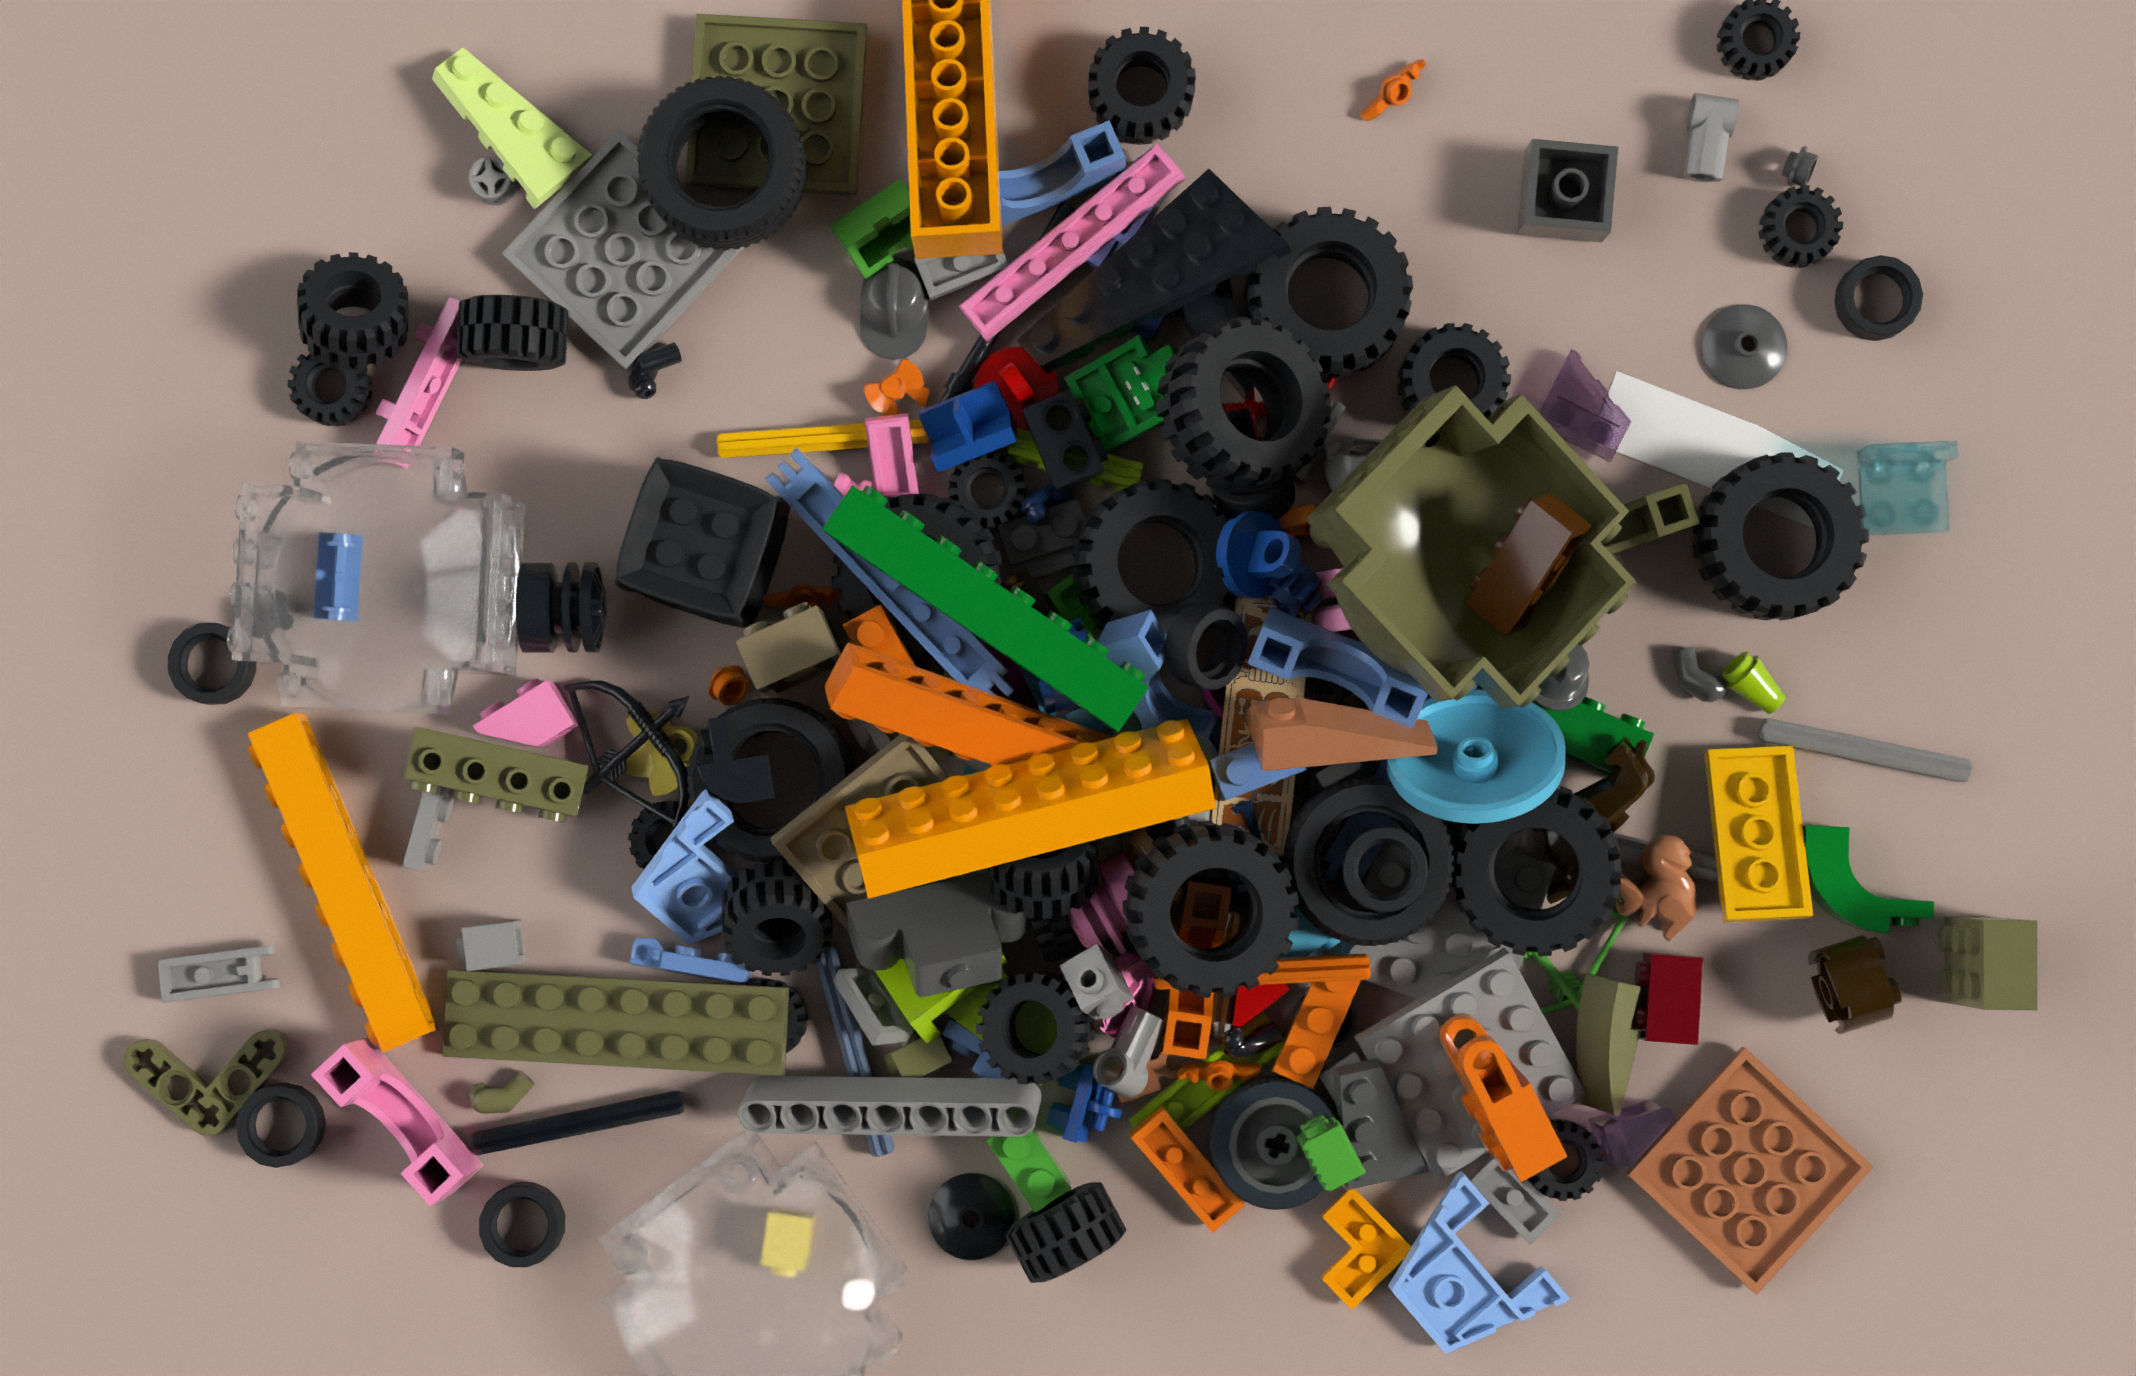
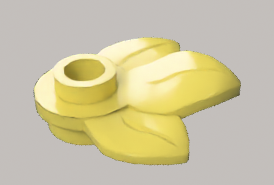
(650, 763)

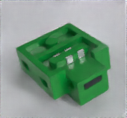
(1122, 391)

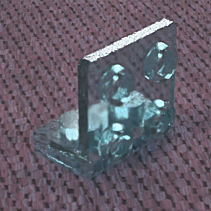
(1905, 487)

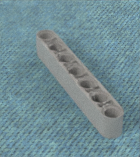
(820, 1106)

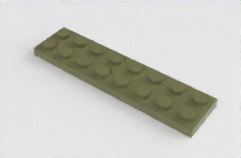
(616, 1022)

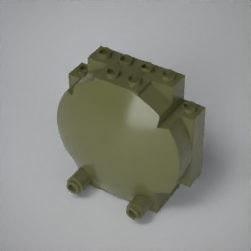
(1425, 522)

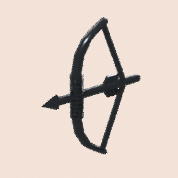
(615, 761)

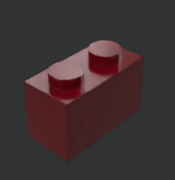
(1669, 998)

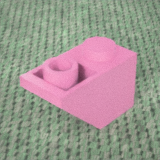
(533, 718)

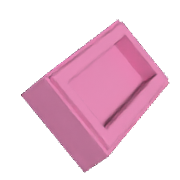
(891, 455)

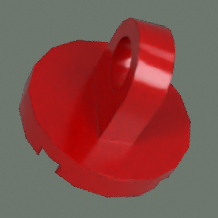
(1019, 379)

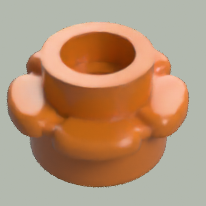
(729, 685)

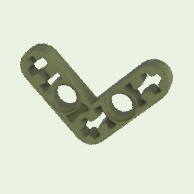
(216, 1093)

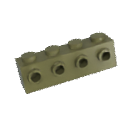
(494, 772)

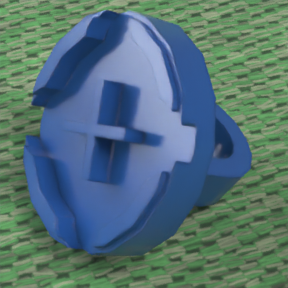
(1253, 552)

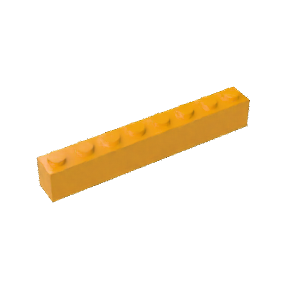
(342, 882)

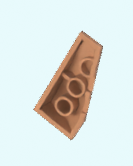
(1322, 733)

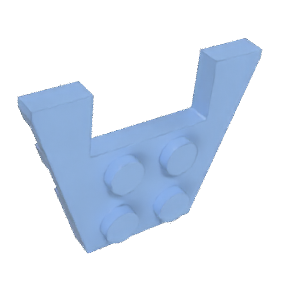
(686, 878)
(1451, 1289)

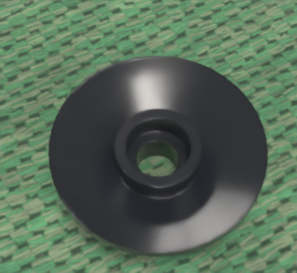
(977, 1194)

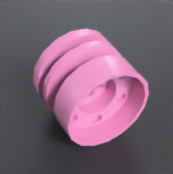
(1103, 913)

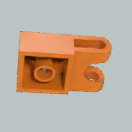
(1501, 1102)

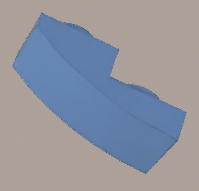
(965, 1042)

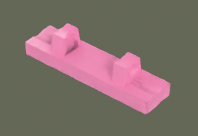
(427, 382)

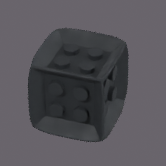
(702, 543)

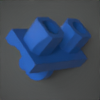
(1090, 1105)

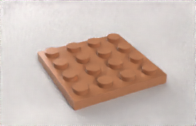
(1749, 1170)

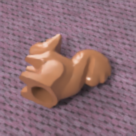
(1669, 891)

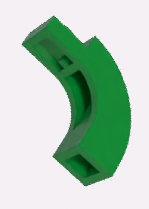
(1842, 895)

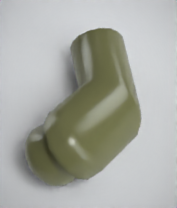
(500, 1100)

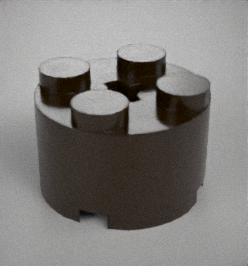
(1854, 983)

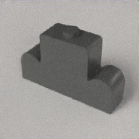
(940, 930)

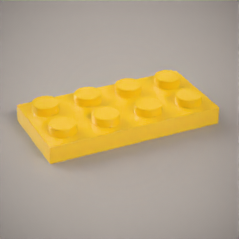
(1758, 834)

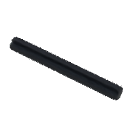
(577, 1122)

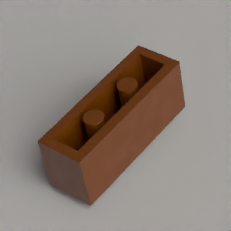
(1527, 563)

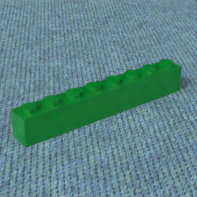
(985, 608)

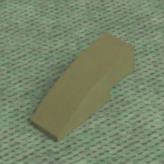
(1606, 1041)

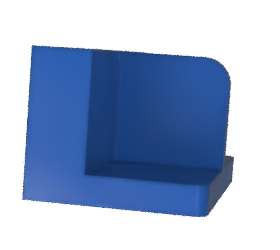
(968, 426)

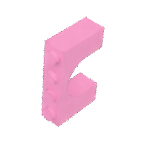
(366, 1077)

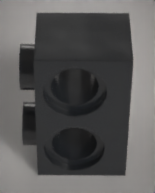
(1055, 444)

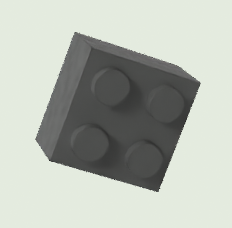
(1567, 190)

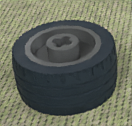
(1239, 1148)

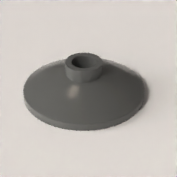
(1727, 358)

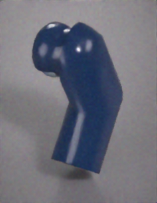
(1039, 501)

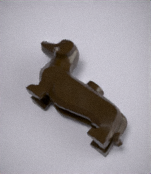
(1611, 798)

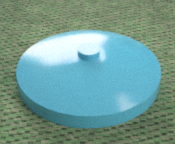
(1486, 762)

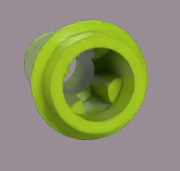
(1753, 682)

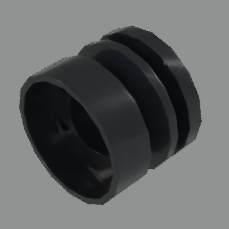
(567, 607)

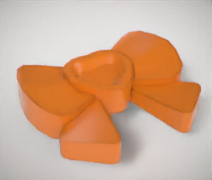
(905, 379)

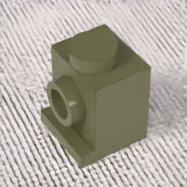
(917, 1057)

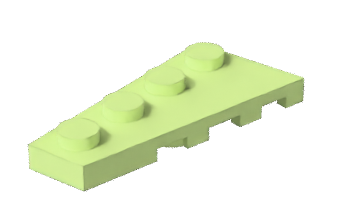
(523, 137)

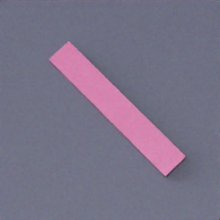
(1072, 242)

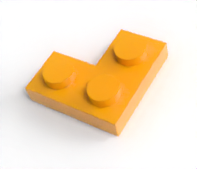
(1372, 1251)

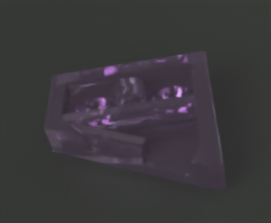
(1583, 412)

